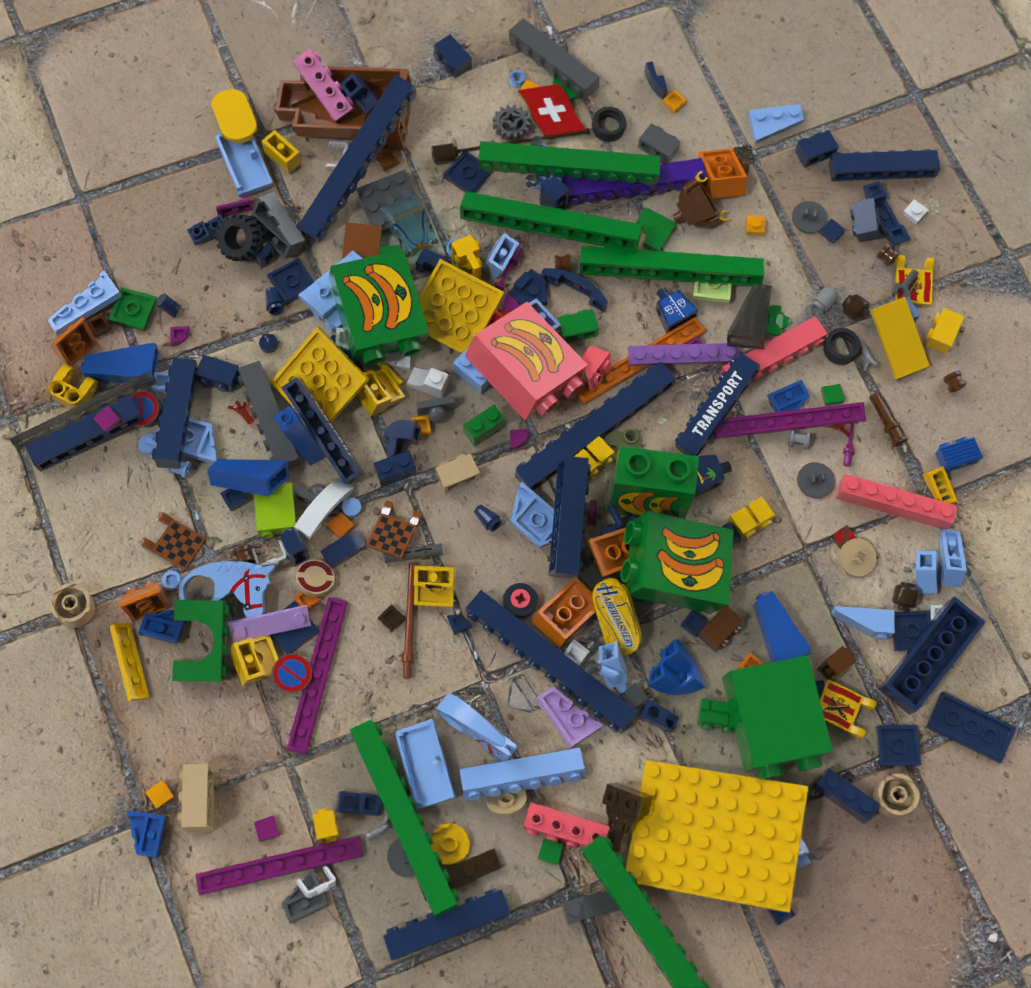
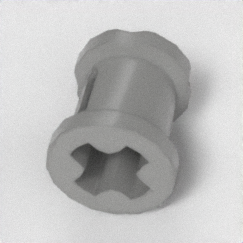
(798, 439)

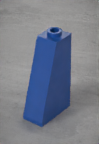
(121, 364)
(299, 435)
(249, 476)
(778, 630)

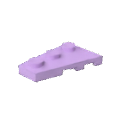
(567, 718)

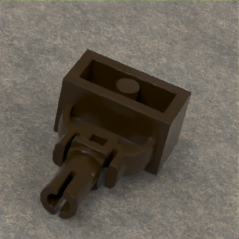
(624, 810)

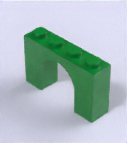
(214, 615)

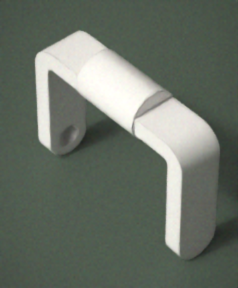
(337, 144)
(275, 561)
(318, 889)

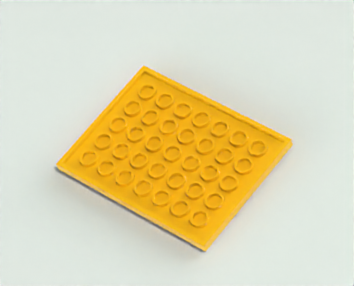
(719, 836)

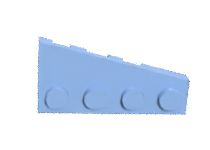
(94, 298)

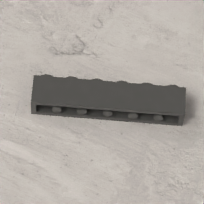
(554, 59)
(265, 408)

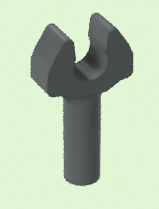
(904, 286)

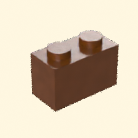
(720, 627)
(837, 664)

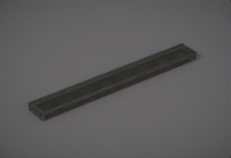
(42, 430)

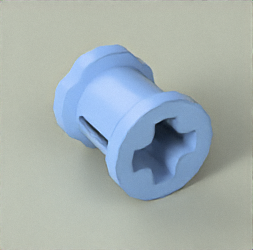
(183, 471)

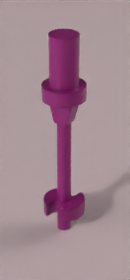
(513, 261)
(849, 451)

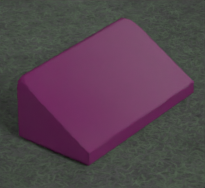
(235, 207)

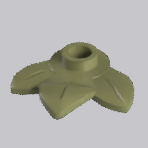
(620, 439)

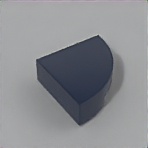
(458, 624)

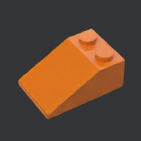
(723, 173)
(74, 342)
(610, 551)
(144, 601)
(565, 612)

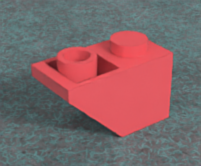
(598, 364)

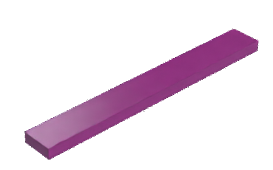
(791, 420)
(320, 665)
(278, 865)

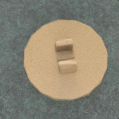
(857, 557)

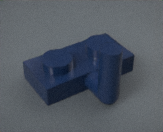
(620, 522)

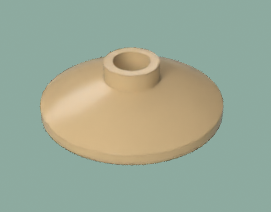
(507, 803)

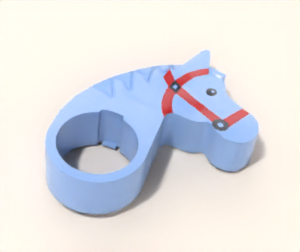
(242, 578)
(475, 726)

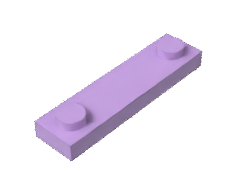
(269, 623)

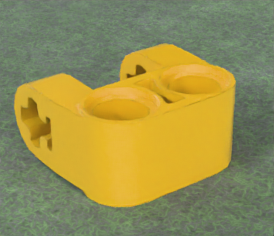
(61, 381)

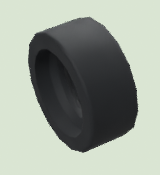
(608, 112)
(846, 334)

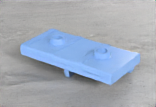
(245, 165)
(319, 294)
(425, 764)

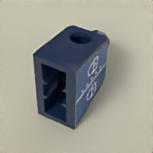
(674, 309)

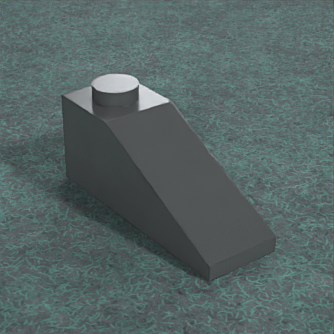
(588, 907)

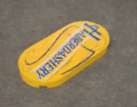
(617, 615)

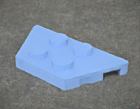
(198, 442)
(532, 516)

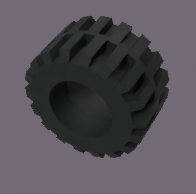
(228, 233)

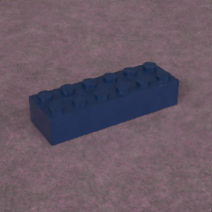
(568, 517)
(931, 655)

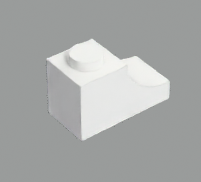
(429, 381)

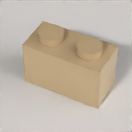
(457, 472)

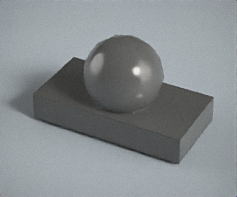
(436, 408)
(308, 496)

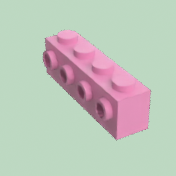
(322, 85)

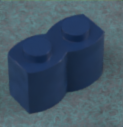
(294, 546)

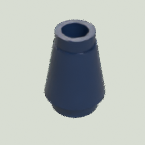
(274, 304)
(488, 518)

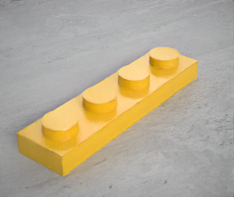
(129, 662)

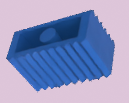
(959, 454)

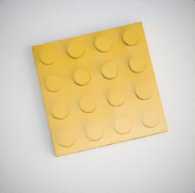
(457, 305)
(325, 371)

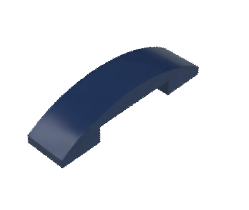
(889, 226)
(578, 283)

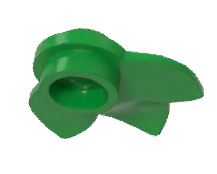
(777, 321)

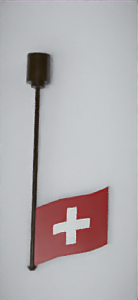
(550, 112)

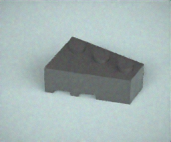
(279, 227)

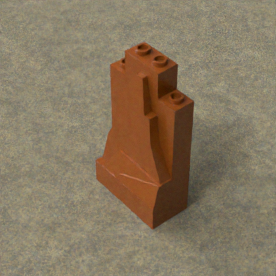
(310, 118)

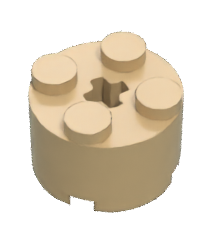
(62, 605)
(904, 790)

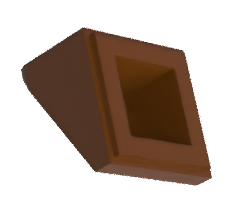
(98, 324)

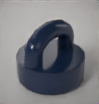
(268, 343)

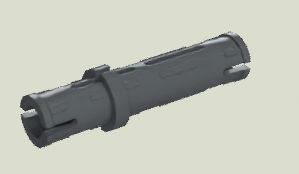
(417, 552)

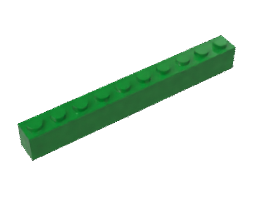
(569, 162)
(551, 221)
(671, 266)
(404, 820)
(640, 915)

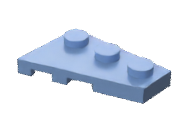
(769, 121)

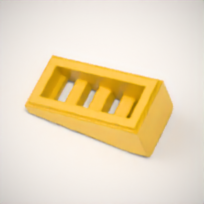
(943, 477)

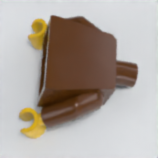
(697, 205)

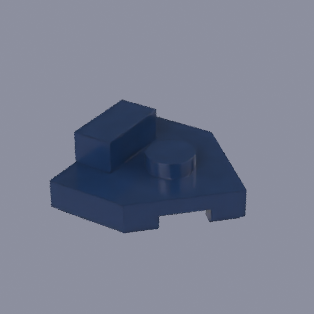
(529, 287)

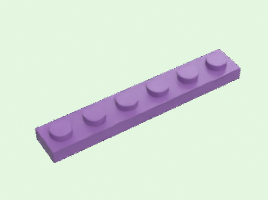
(681, 354)

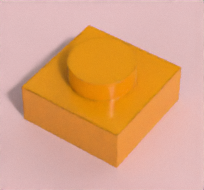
(755, 225)

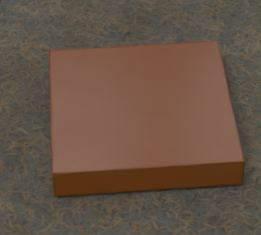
(362, 239)

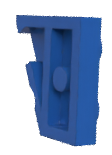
(789, 397)
(162, 627)
(147, 832)

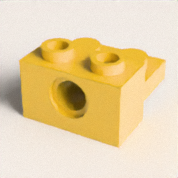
(466, 255)
(379, 392)
(434, 576)
(253, 659)

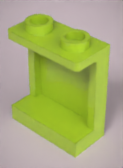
(275, 512)

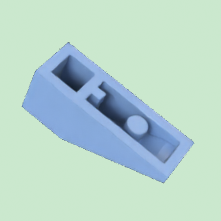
(951, 558)
(872, 622)

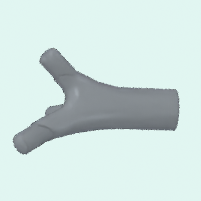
(868, 357)
(382, 829)

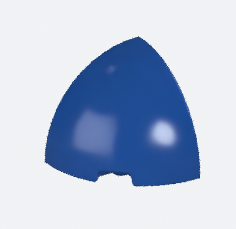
(676, 671)

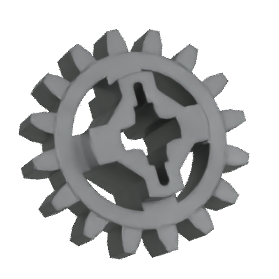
(511, 122)

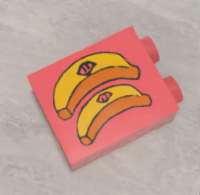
(527, 362)

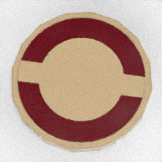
(314, 578)

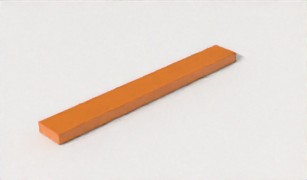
(622, 371)

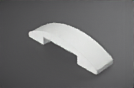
(322, 506)

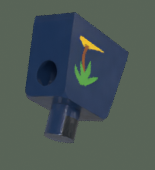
(710, 473)

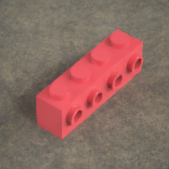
(562, 826)

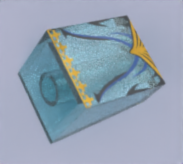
(410, 225)

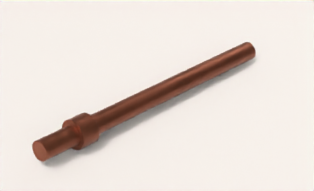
(407, 656)

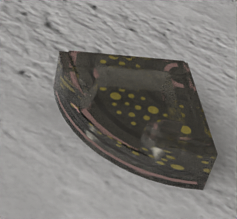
(744, 152)

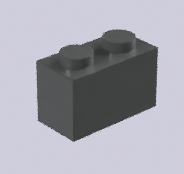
(658, 142)

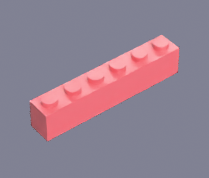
(786, 347)
(896, 502)

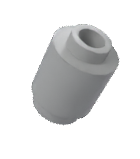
(824, 300)

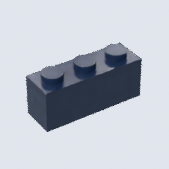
(846, 796)

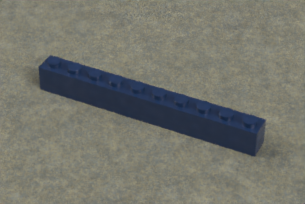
(357, 158)
(598, 423)
(551, 662)

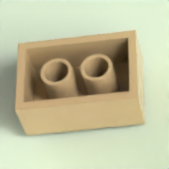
(196, 798)

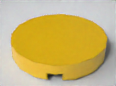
(450, 843)

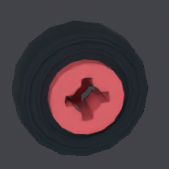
(520, 607)

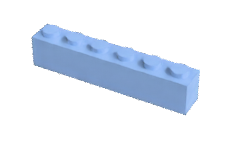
(522, 774)

